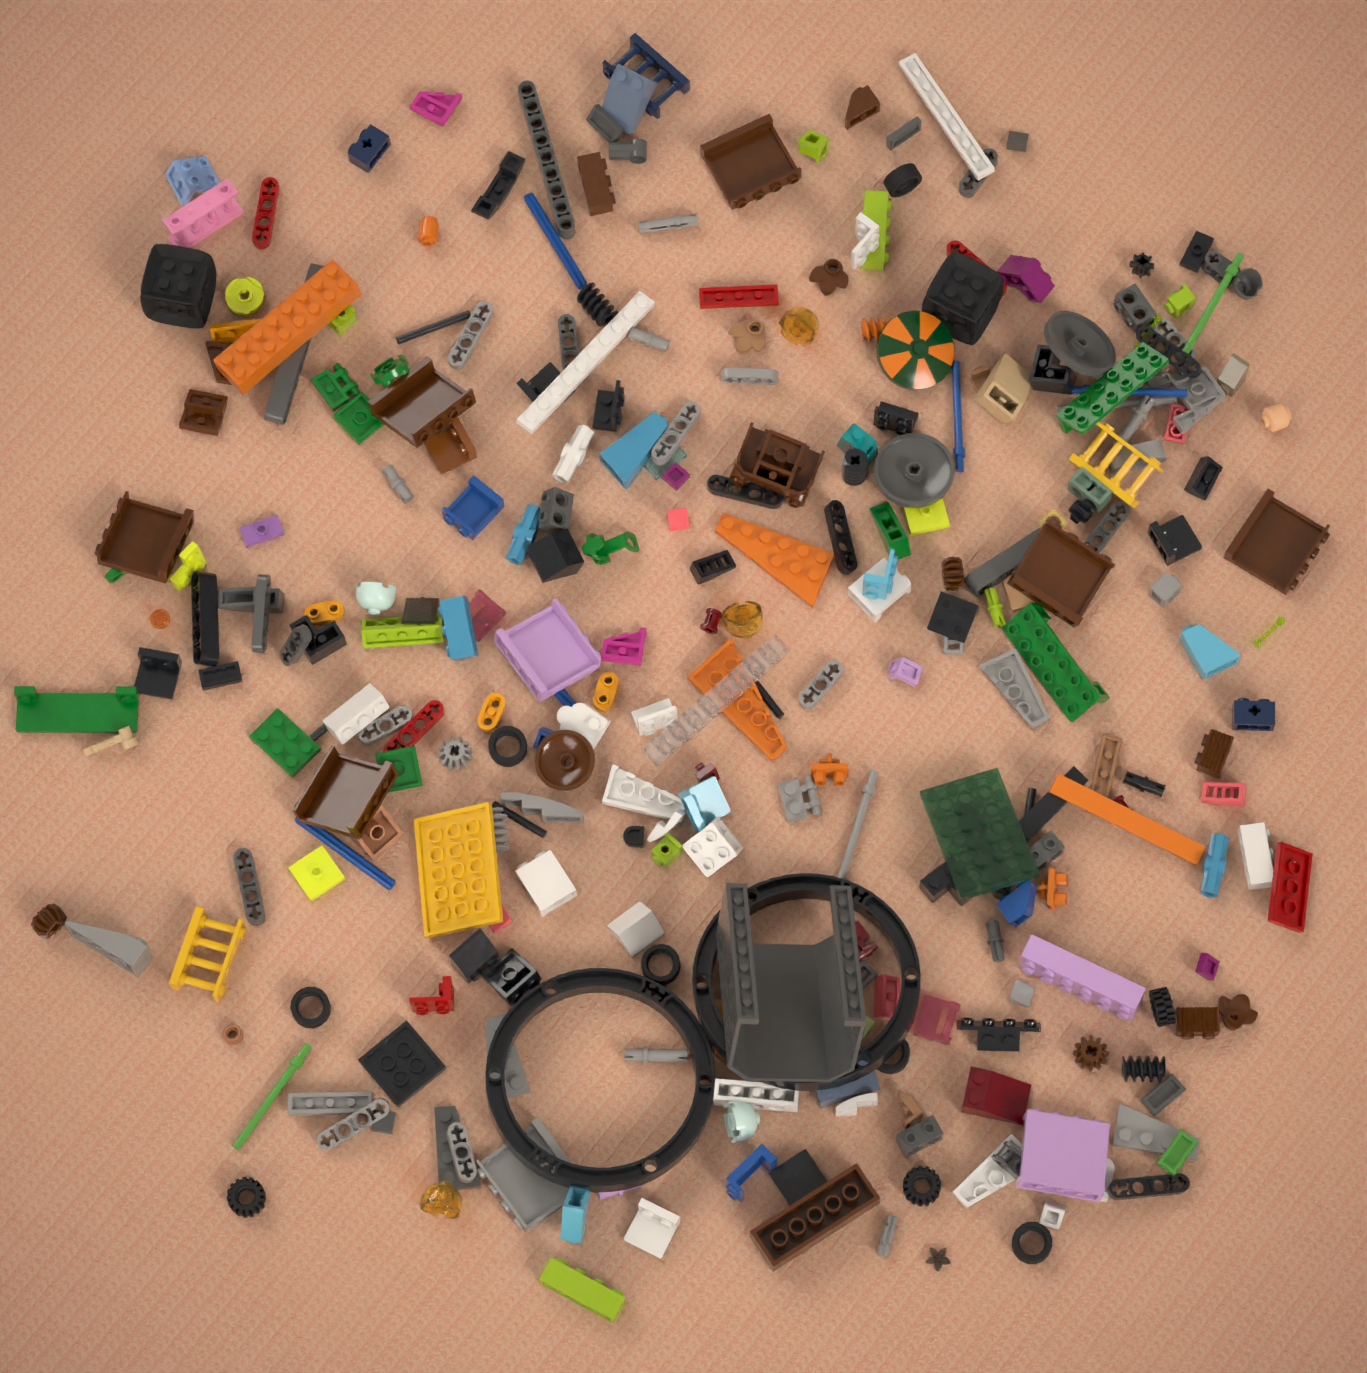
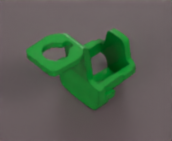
(600, 549)

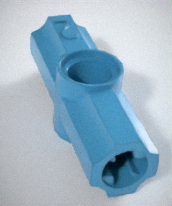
(524, 534)
(1214, 865)

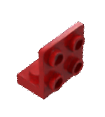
(441, 1004)

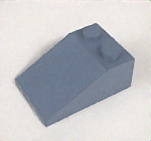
(628, 97)
(836, 1095)

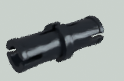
(1144, 784)

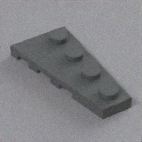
(446, 1171)

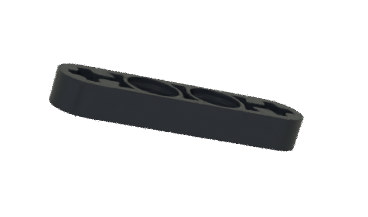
(1169, 351)
(743, 495)
(837, 537)
(1149, 1190)

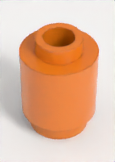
(428, 231)

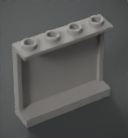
(522, 1190)

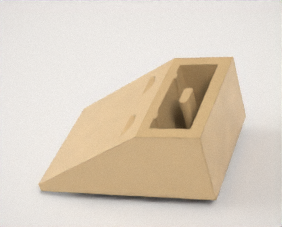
(1004, 389)

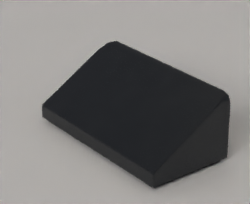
(1203, 478)

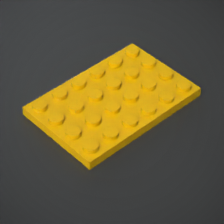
(458, 870)

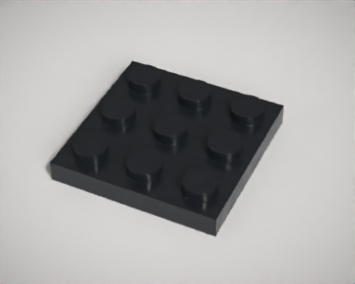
(402, 1064)

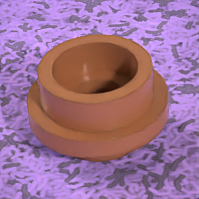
(229, 1029)

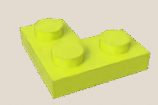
(192, 561)

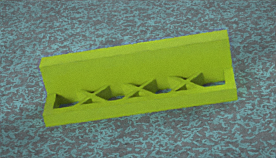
(379, 632)

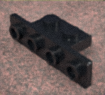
(998, 1034)

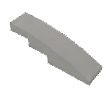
(551, 810)

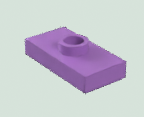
(262, 531)

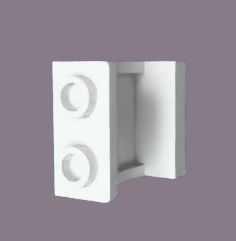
(874, 608)
(546, 882)

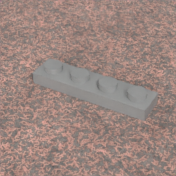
(328, 1103)

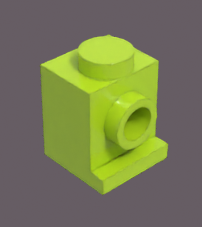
(813, 145)
(1180, 301)
(342, 323)
(666, 859)

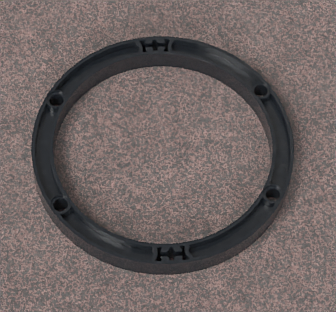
(865, 903)
(600, 981)

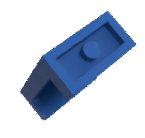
(473, 508)
(759, 1157)

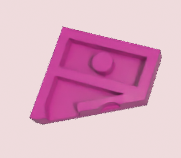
(435, 106)
(624, 648)

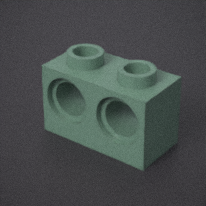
(1088, 487)

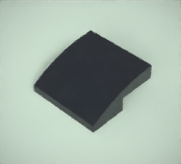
(797, 1177)

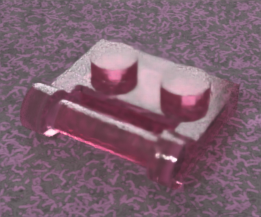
(487, 616)
(930, 1016)

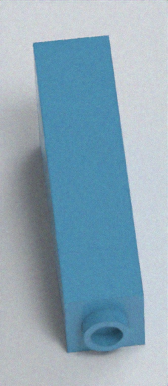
(632, 450)

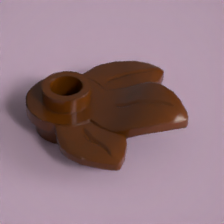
(829, 279)
(1238, 1009)

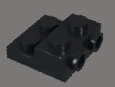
(511, 977)

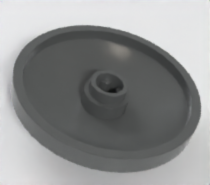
(1079, 343)
(914, 470)

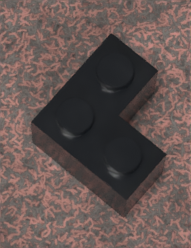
(1048, 374)
(323, 641)
(938, 883)

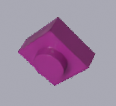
(676, 476)
(1207, 966)

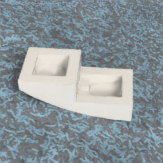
(662, 828)
(850, 1106)

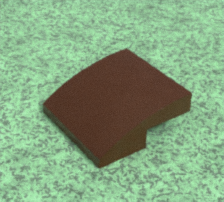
(203, 412)

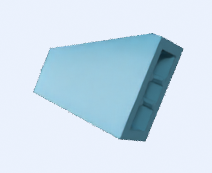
(1207, 651)
(575, 1214)

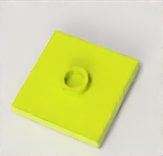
(927, 518)
(316, 873)

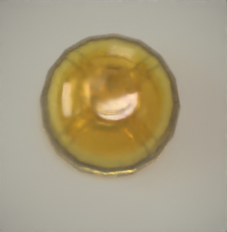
(799, 326)
(743, 620)
(441, 1199)

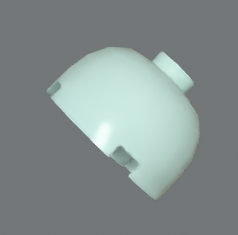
(375, 596)
(740, 1120)

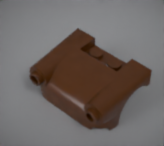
(777, 464)

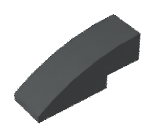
(243, 599)

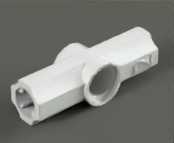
(573, 454)

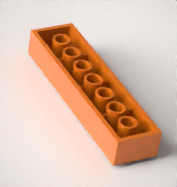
(287, 327)

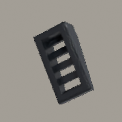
(701, 572)

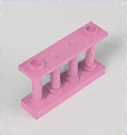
(203, 215)

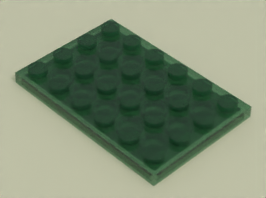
(979, 834)

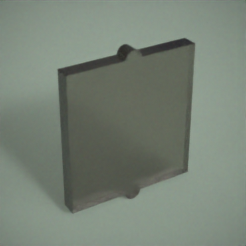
(420, 611)

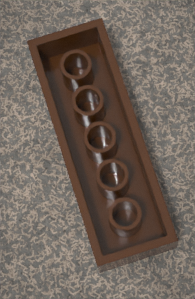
(815, 1217)

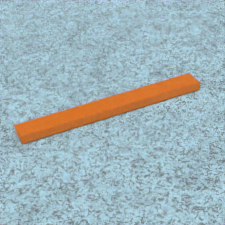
(1127, 819)

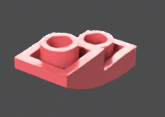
(1172, 433)

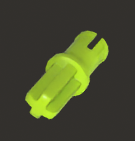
(995, 607)

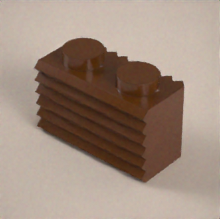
(1214, 754)
(1197, 1022)

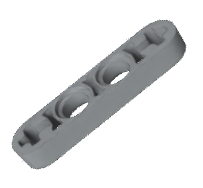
(473, 336)
(675, 433)
(352, 1122)

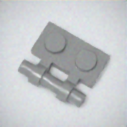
(793, 801)

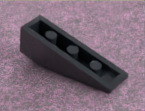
(1047, 807)

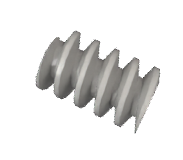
(499, 831)

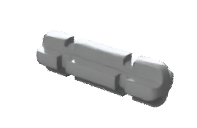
(887, 1235)

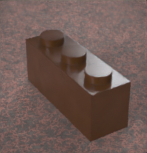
(596, 183)

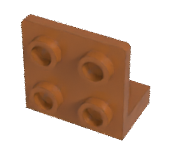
(451, 447)

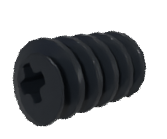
(595, 306)
(854, 467)
(1143, 1069)

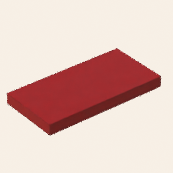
(1290, 887)

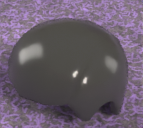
(1247, 283)

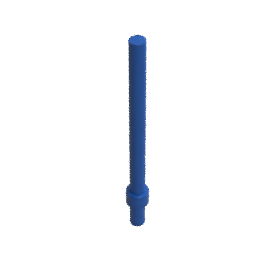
(1143, 391)
(959, 450)

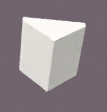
(636, 929)

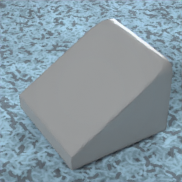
(1021, 993)

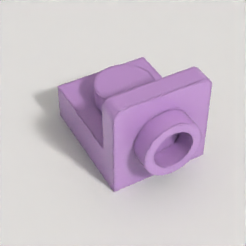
(905, 671)

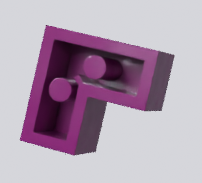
(1028, 276)

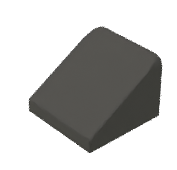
(1017, 141)

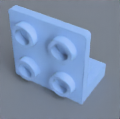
(191, 176)

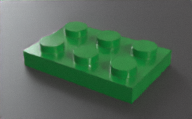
(285, 743)

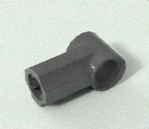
(634, 151)

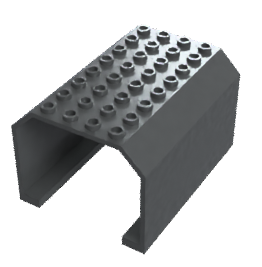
(790, 1006)

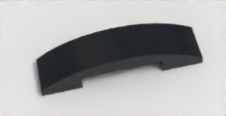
(500, 186)

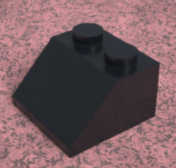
(555, 556)
(473, 956)

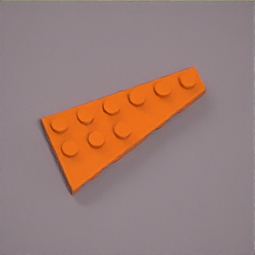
(748, 710)

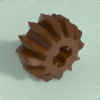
(952, 573)
(48, 921)
(1092, 1046)

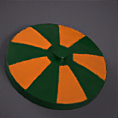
(915, 350)

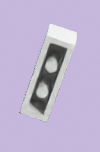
(356, 714)
(1256, 855)

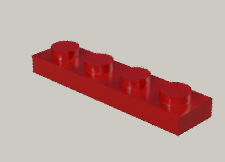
(738, 296)

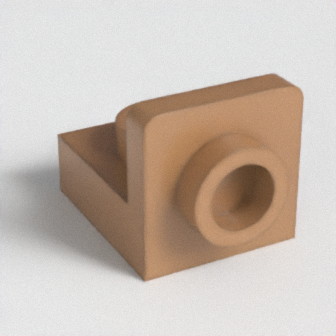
(979, 376)
(910, 1108)

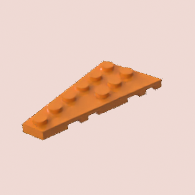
(785, 559)

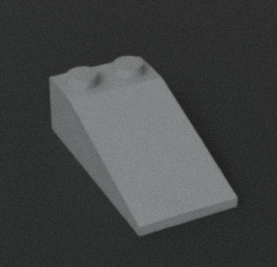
(119, 948)

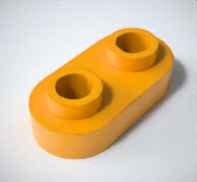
(324, 614)
(605, 690)
(491, 713)

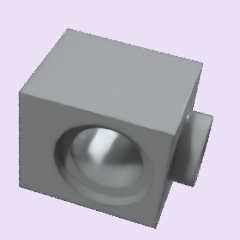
(1165, 589)

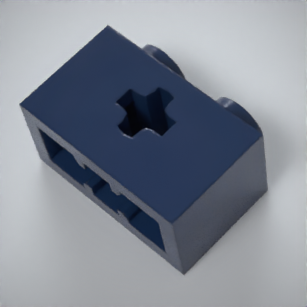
(368, 148)
(1244, 720)

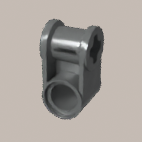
(1218, 267)
(1010, 1161)

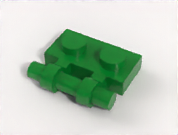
(330, 389)

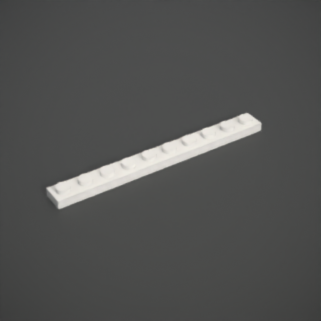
(585, 362)

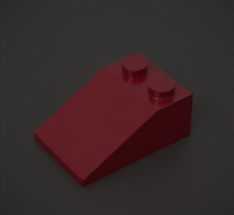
(995, 1096)

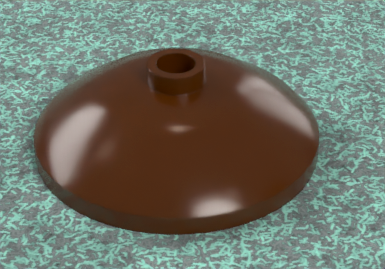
(552, 758)

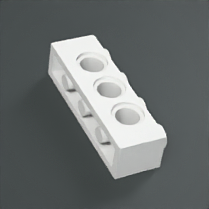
(756, 1094)

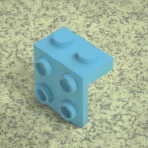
(878, 586)

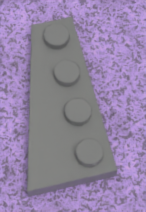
(1015, 684)
(514, 1074)
(1145, 1133)

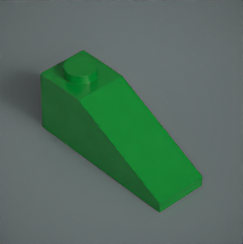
(891, 530)

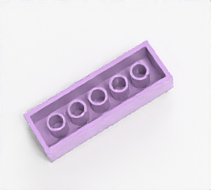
(1081, 978)

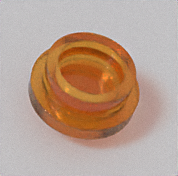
(160, 619)

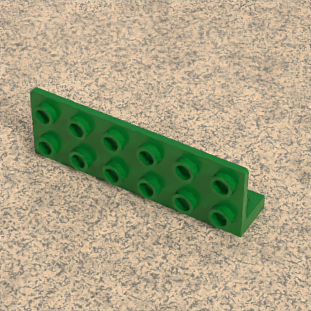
(1111, 389)
(1053, 662)
(76, 711)

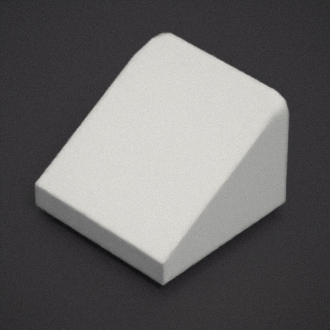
(1052, 1214)

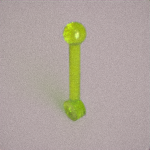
(1157, 320)
(1280, 621)

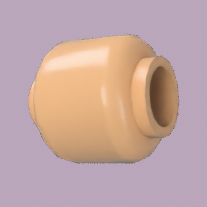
(1275, 417)

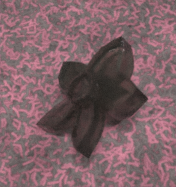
(938, 1258)

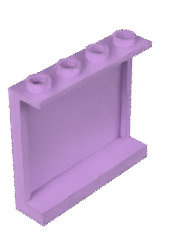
(548, 651)
(1064, 1155)

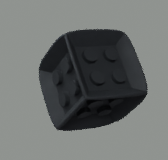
(178, 286)
(964, 297)

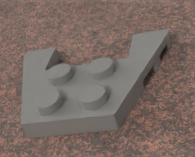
(1201, 398)

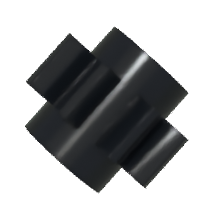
(1141, 270)
(1080, 511)

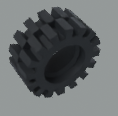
(1162, 1006)
(921, 1173)
(237, 1188)

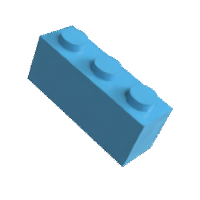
(458, 628)

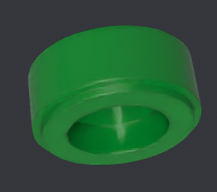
(113, 575)

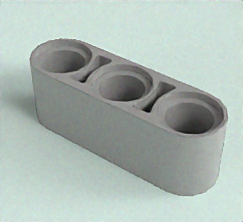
(1149, 448)

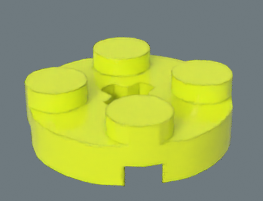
(242, 286)

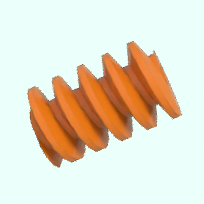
(872, 328)

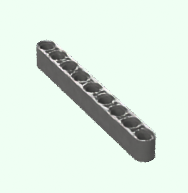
(546, 167)
(287, 376)

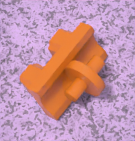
(829, 769)
(1053, 897)

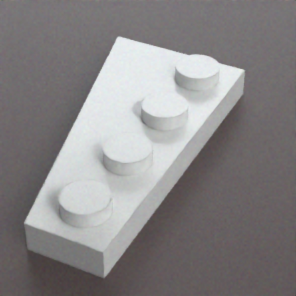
(633, 794)
(986, 1177)

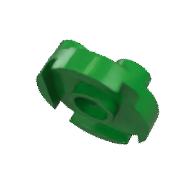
(389, 370)

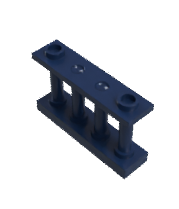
(663, 67)

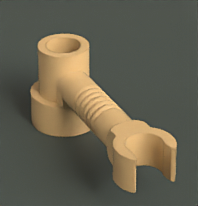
(124, 737)

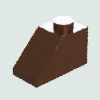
(861, 106)

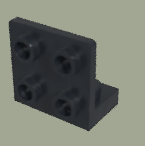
(540, 382)
(608, 408)
(894, 418)
(1174, 539)
(952, 617)
(157, 673)

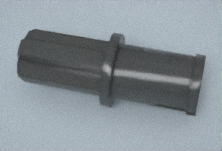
(995, 941)

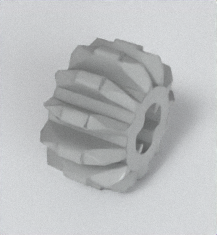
(449, 747)

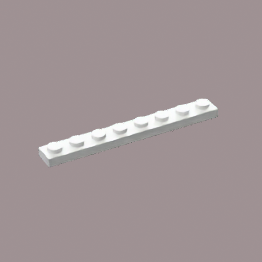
(946, 116)

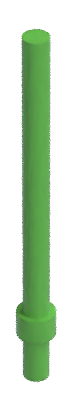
(1230, 272)
(295, 1063)

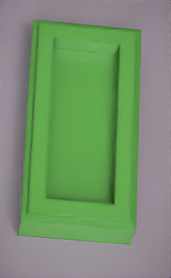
(1177, 1153)

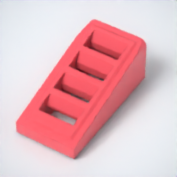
(1232, 801)

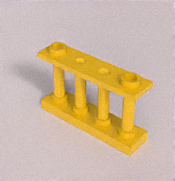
(1099, 471)
(192, 940)

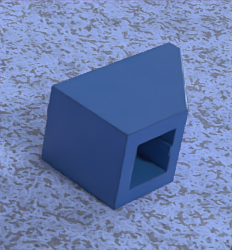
(1019, 904)

